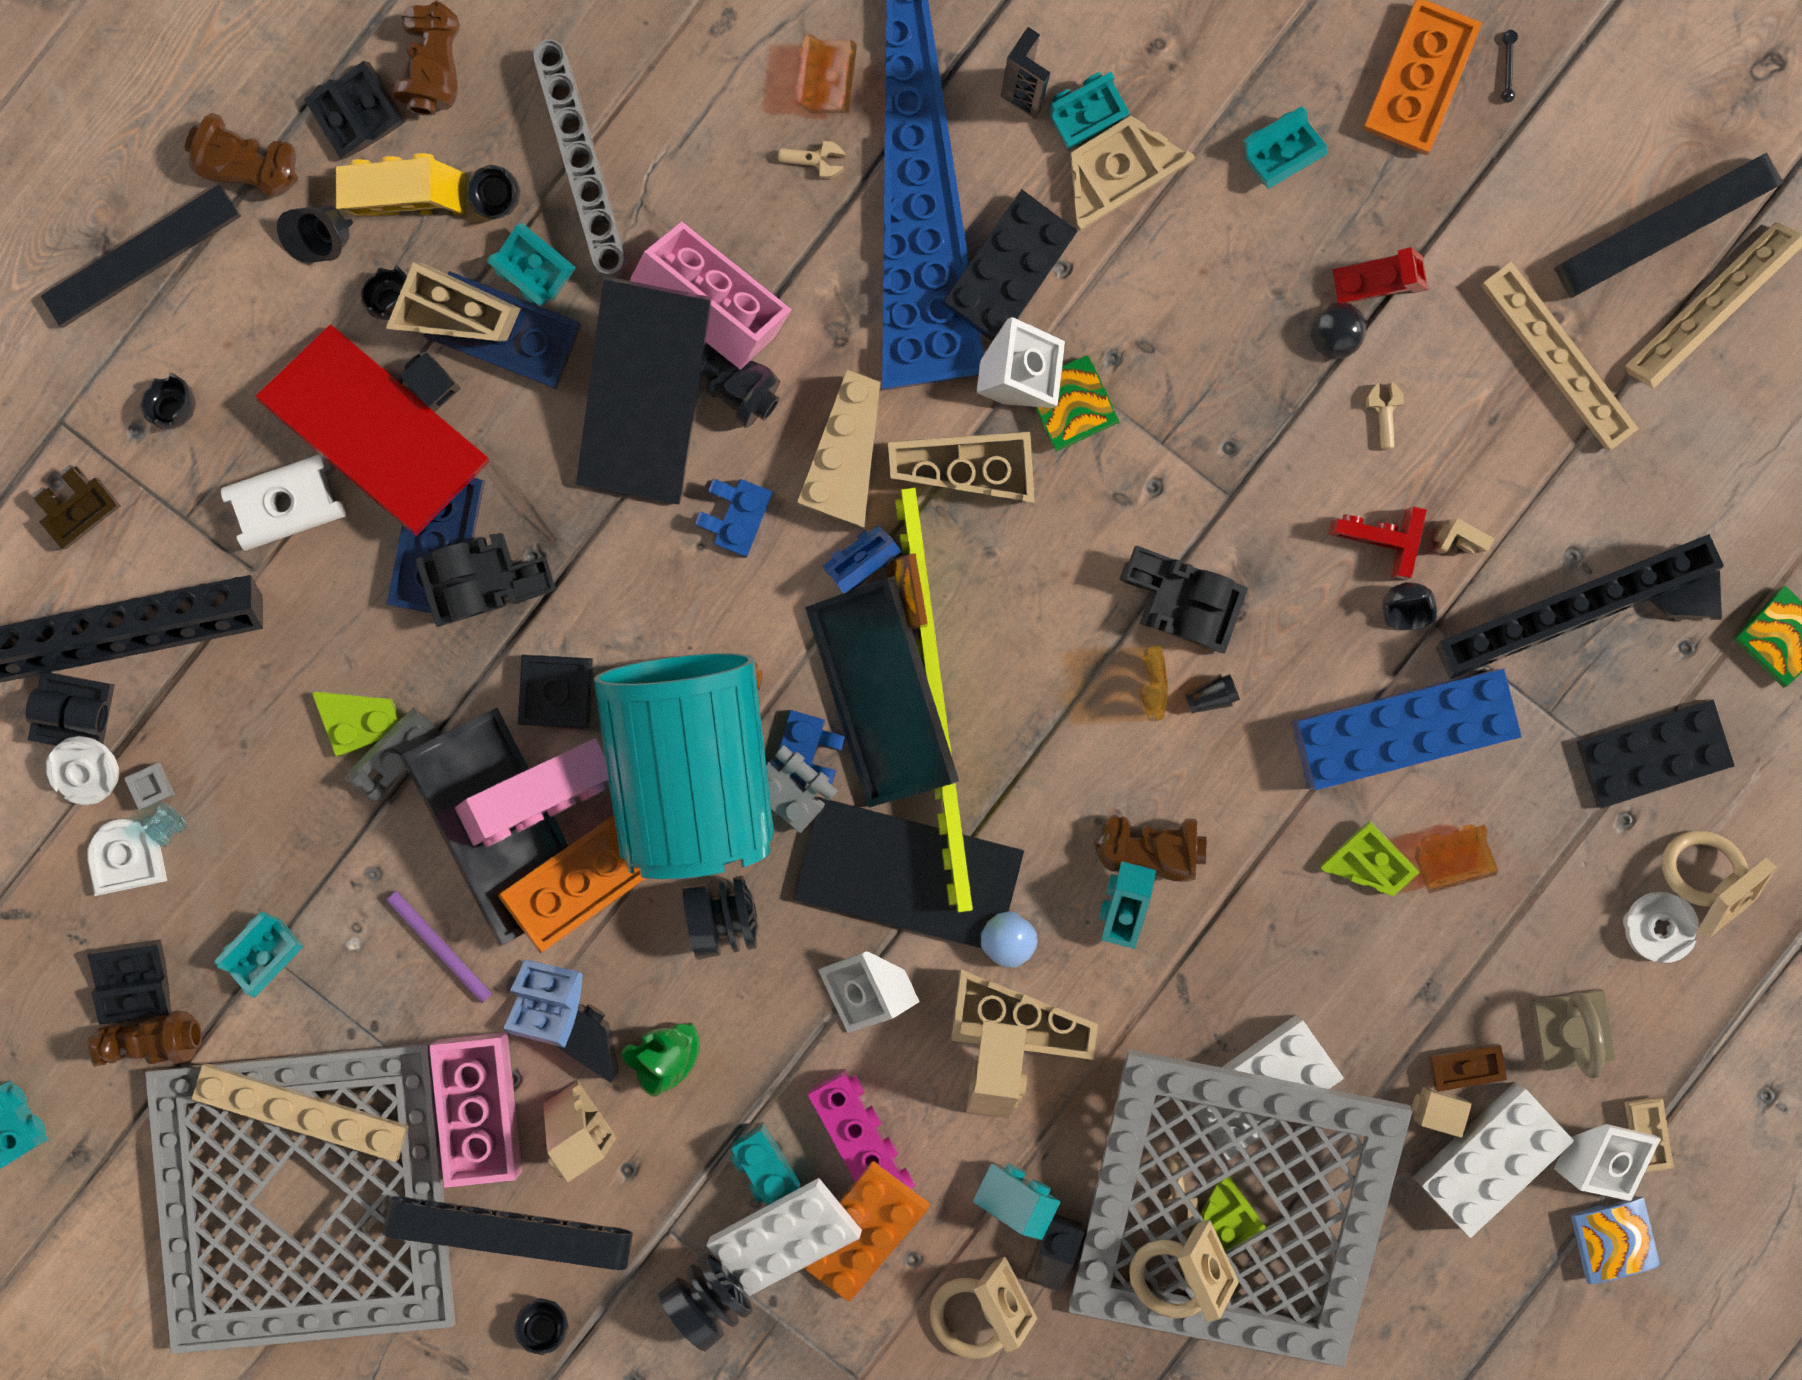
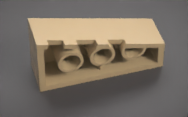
(843, 461)
(975, 463)
(1047, 1027)

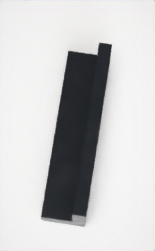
(1024, 79)

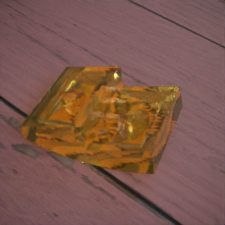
(1154, 694)

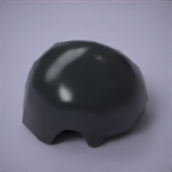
(493, 192)
(382, 292)
(1338, 331)
(168, 402)
(1409, 606)
(541, 1326)

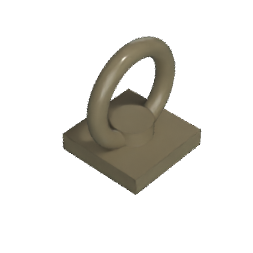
(1574, 1031)

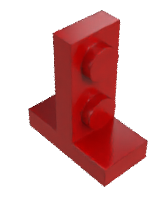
(1381, 277)
(1386, 535)

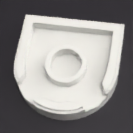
(124, 858)

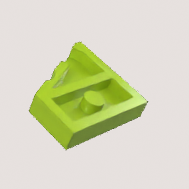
(355, 720)
(1371, 861)
(1230, 1214)

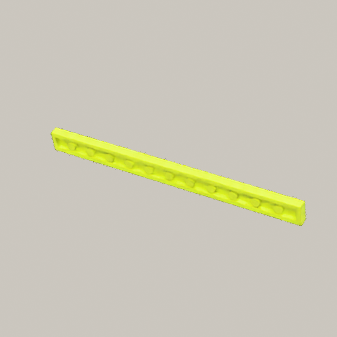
(948, 821)

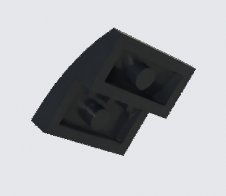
(354, 110)
(129, 982)

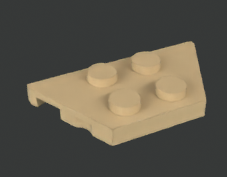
(1120, 167)

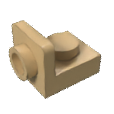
(1469, 538)

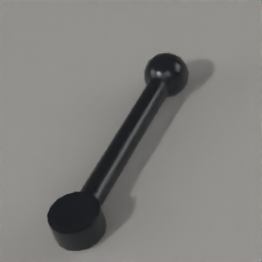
(1509, 39)

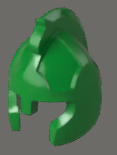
(663, 1057)

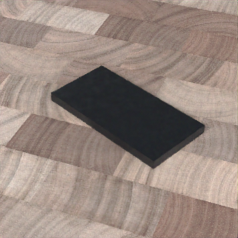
(643, 390)
(881, 692)
(459, 767)
(897, 875)

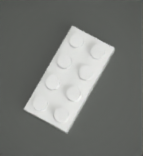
(784, 1237)

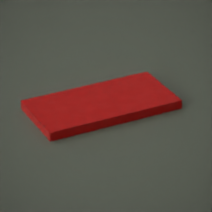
(372, 429)

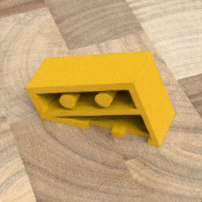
(399, 186)

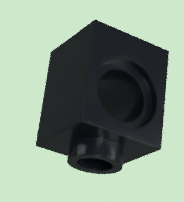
(429, 381)

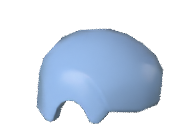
(1009, 939)

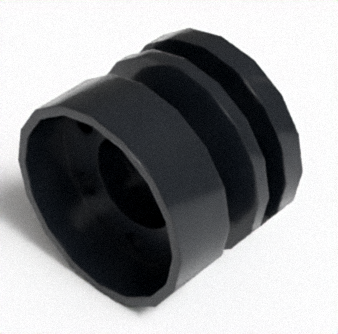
(720, 917)
(699, 1306)

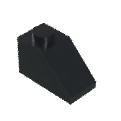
(592, 1042)
(1055, 1252)

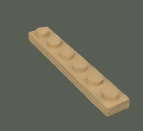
(1714, 305)
(1559, 356)
(300, 1112)

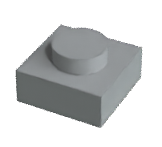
(149, 786)

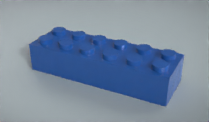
(1406, 729)

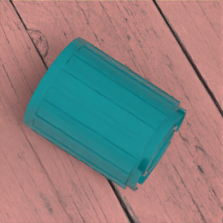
(686, 764)

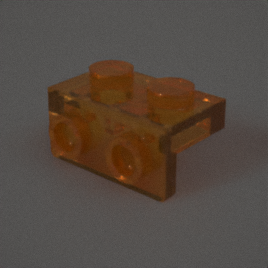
(825, 75)
(1455, 858)

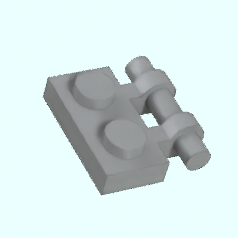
(789, 797)

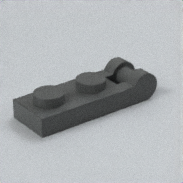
(385, 756)

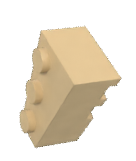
(448, 306)
(996, 1074)
(575, 1132)

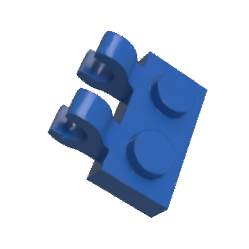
(742, 518)
(803, 735)

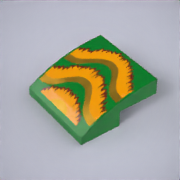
(1081, 407)
(1775, 636)

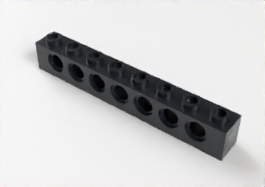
(1579, 606)
(130, 627)

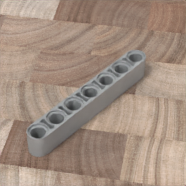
(580, 143)

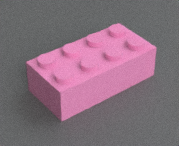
(742, 311)
(529, 794)
(475, 1109)

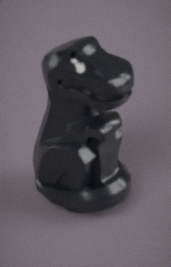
(744, 390)

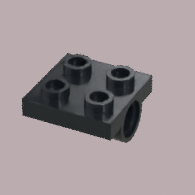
(68, 708)

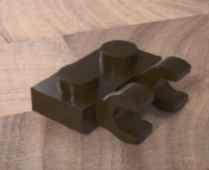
(79, 512)

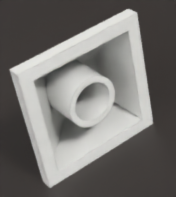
(1022, 366)
(867, 990)
(1607, 1160)

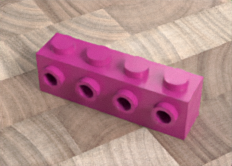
(855, 1127)

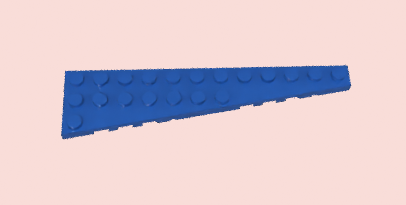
(921, 214)

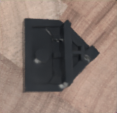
(1693, 601)

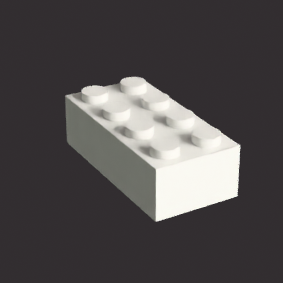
(1283, 1054)
(1493, 1159)

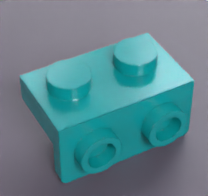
(1087, 110)
(1283, 147)
(531, 266)
(259, 953)

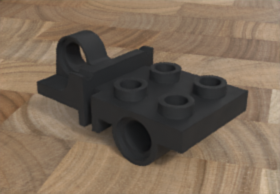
(476, 578)
(1185, 599)

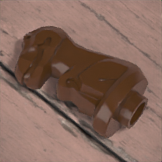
(430, 72)
(229, 158)
(1166, 850)
(156, 1039)

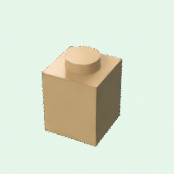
(1441, 1111)

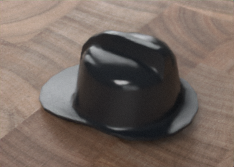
(313, 233)

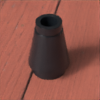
(1214, 694)

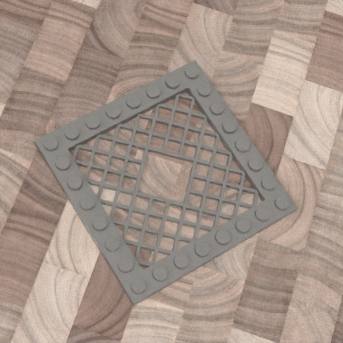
(1149, 1075)
(180, 1227)

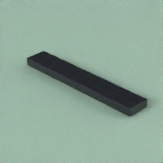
(140, 256)

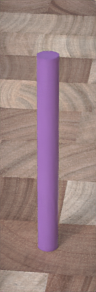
(439, 946)

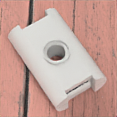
(257, 502)

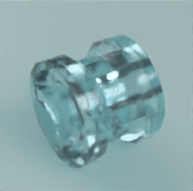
(163, 824)

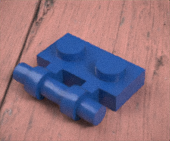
(861, 558)

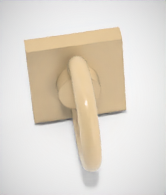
(1732, 894)
(1204, 1269)
(1002, 1305)

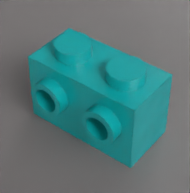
(1128, 904)
(18, 1126)
(765, 1165)
(1017, 1201)

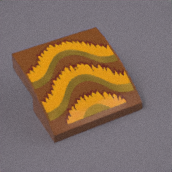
(908, 580)

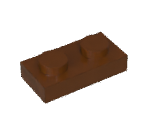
(1467, 1067)

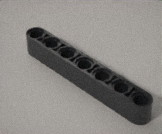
(1668, 225)
(507, 1233)

